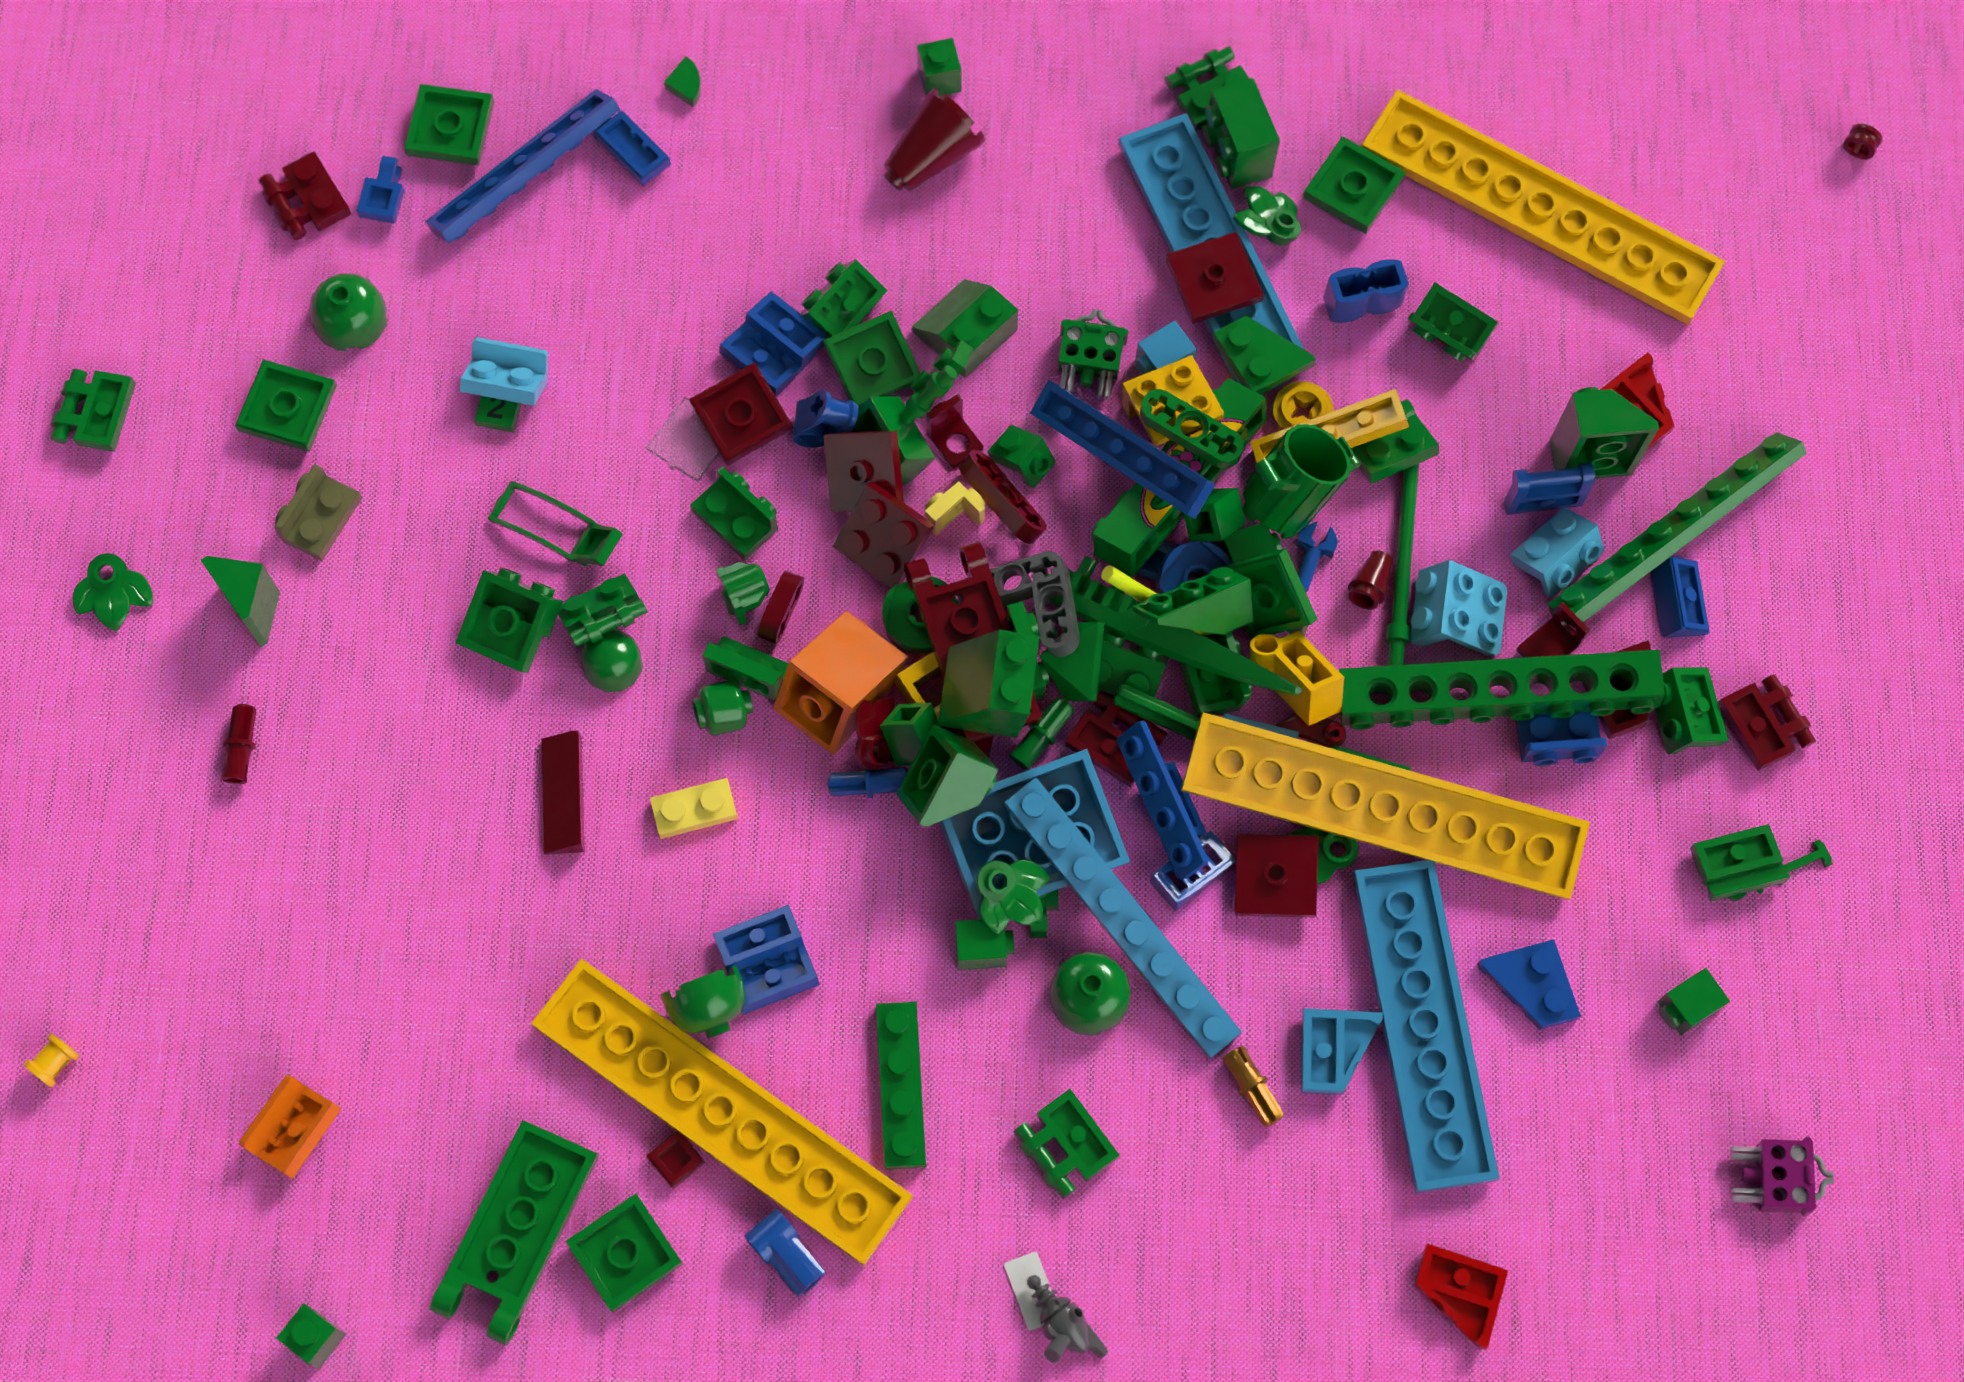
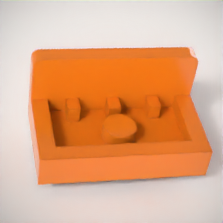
(289, 1126)

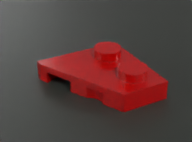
(1641, 389)
(1462, 1290)

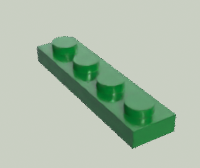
(900, 1085)

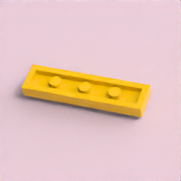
(1356, 423)

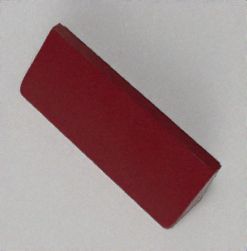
(563, 793)

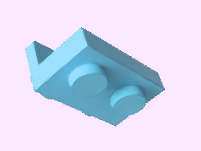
(1559, 550)

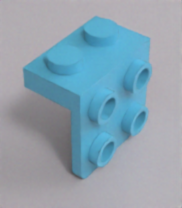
(1459, 607)

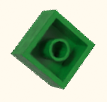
(1241, 134)

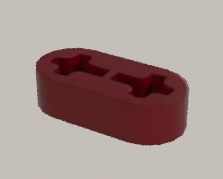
(780, 607)

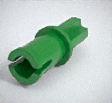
(1042, 733)

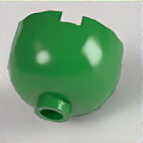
(348, 312)
(1090, 993)
(707, 1002)

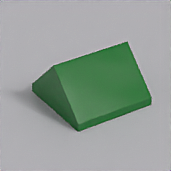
(248, 591)

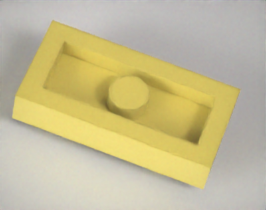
(693, 808)

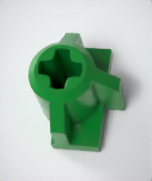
(743, 588)

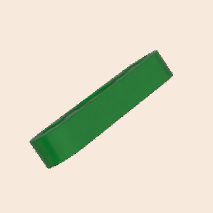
(1187, 412)

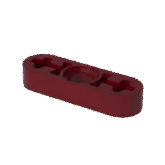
(1002, 497)

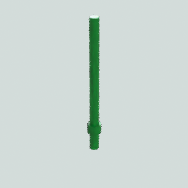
(1397, 631)

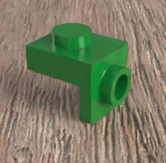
(1023, 453)

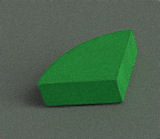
(685, 82)

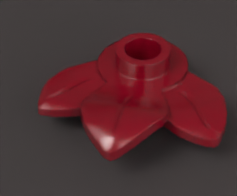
(871, 744)

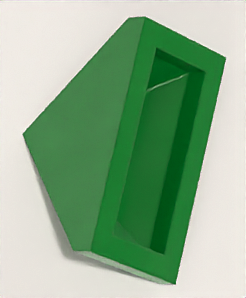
(1078, 672)

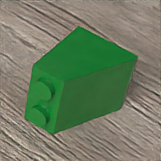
(990, 683)

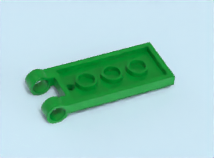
(517, 1226)

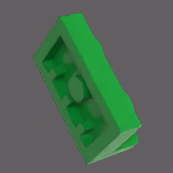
(844, 299)
(736, 513)
(745, 666)
(1690, 710)

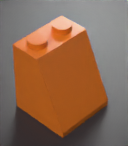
(834, 677)

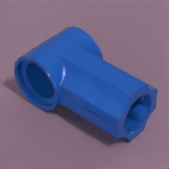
(780, 1246)

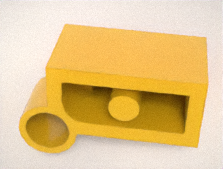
(1305, 667)

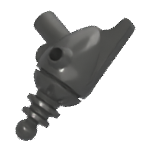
(1063, 1324)

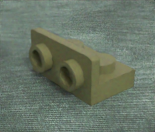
(316, 513)

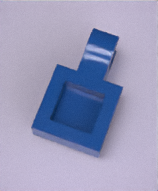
(382, 196)

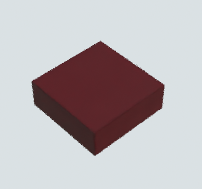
(675, 1159)

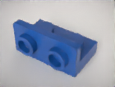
(1552, 739)

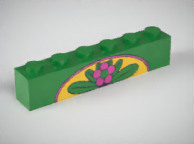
(1144, 519)

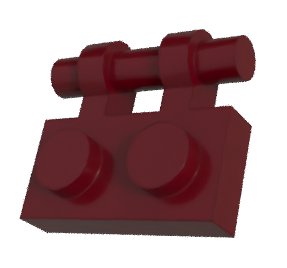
(315, 190)
(1757, 726)
(1101, 737)

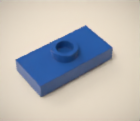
(632, 148)

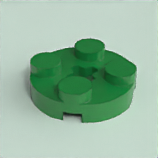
(900, 625)

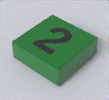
(497, 414)

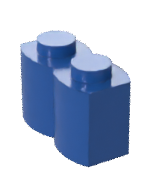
(1360, 291)

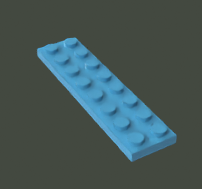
(1195, 209)
(1425, 1027)

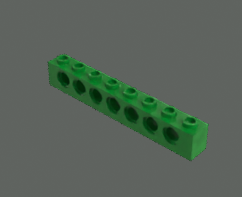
(1638, 668)

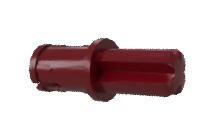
(239, 744)

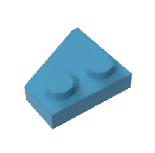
(1333, 1047)

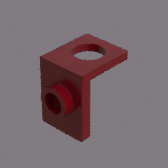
(947, 420)
(1555, 636)

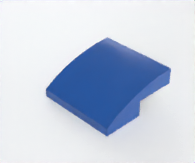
(775, 340)
(768, 957)

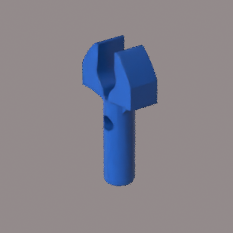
(1313, 553)

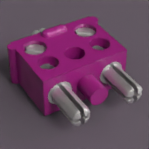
(1796, 1174)

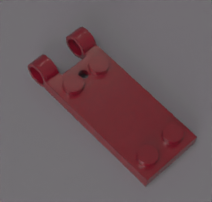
(952, 623)

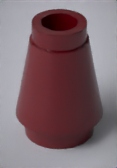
(1371, 581)

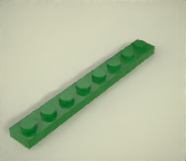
(1680, 526)

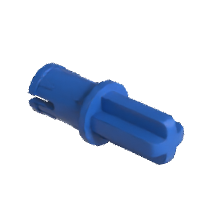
(866, 782)

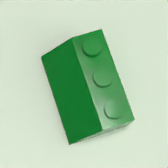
(1602, 430)

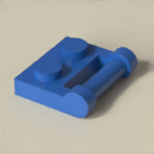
(1549, 489)

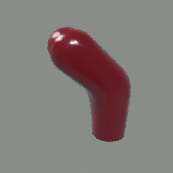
(1324, 732)

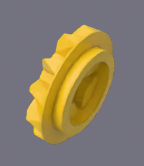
(1302, 394)

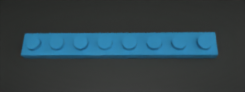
(1122, 918)

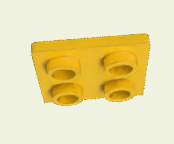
(1183, 381)

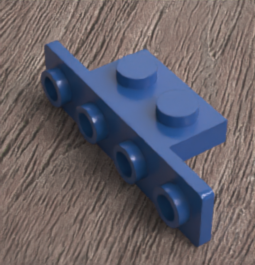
(1166, 803)

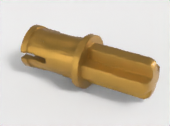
(1253, 1086)

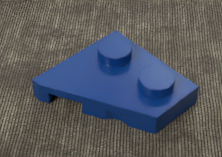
(1535, 982)

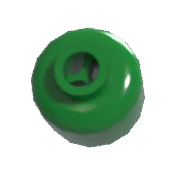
(722, 707)

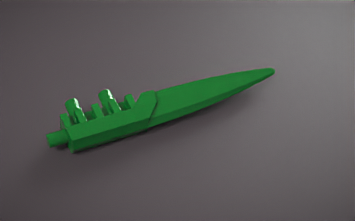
(1110, 606)

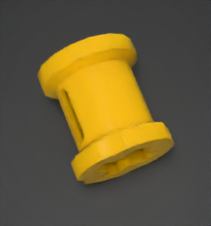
(51, 1060)

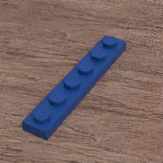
(521, 166)
(1122, 449)

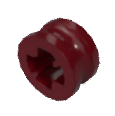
(1862, 141)

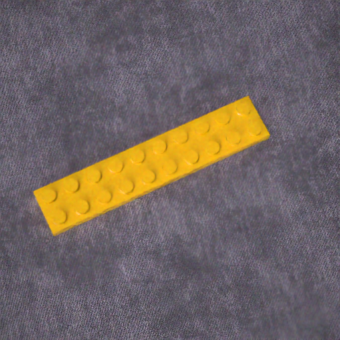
(1544, 207)
(1385, 806)
(723, 1112)

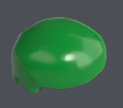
(612, 661)

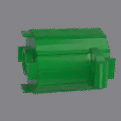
(1297, 479)

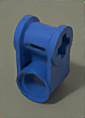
(820, 416)

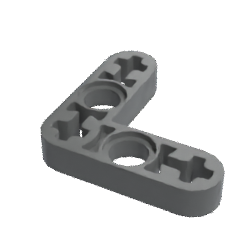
(1043, 590)

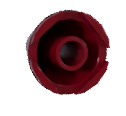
(931, 142)

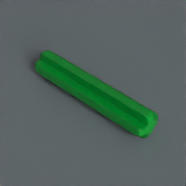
(1156, 711)

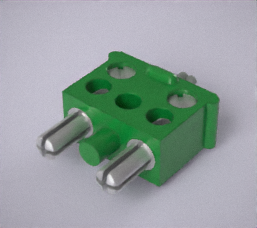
(1091, 340)

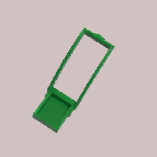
(591, 548)

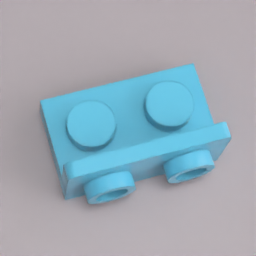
(505, 371)

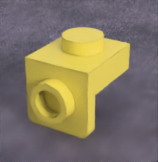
(946, 507)

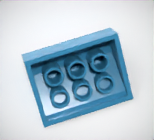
(995, 835)

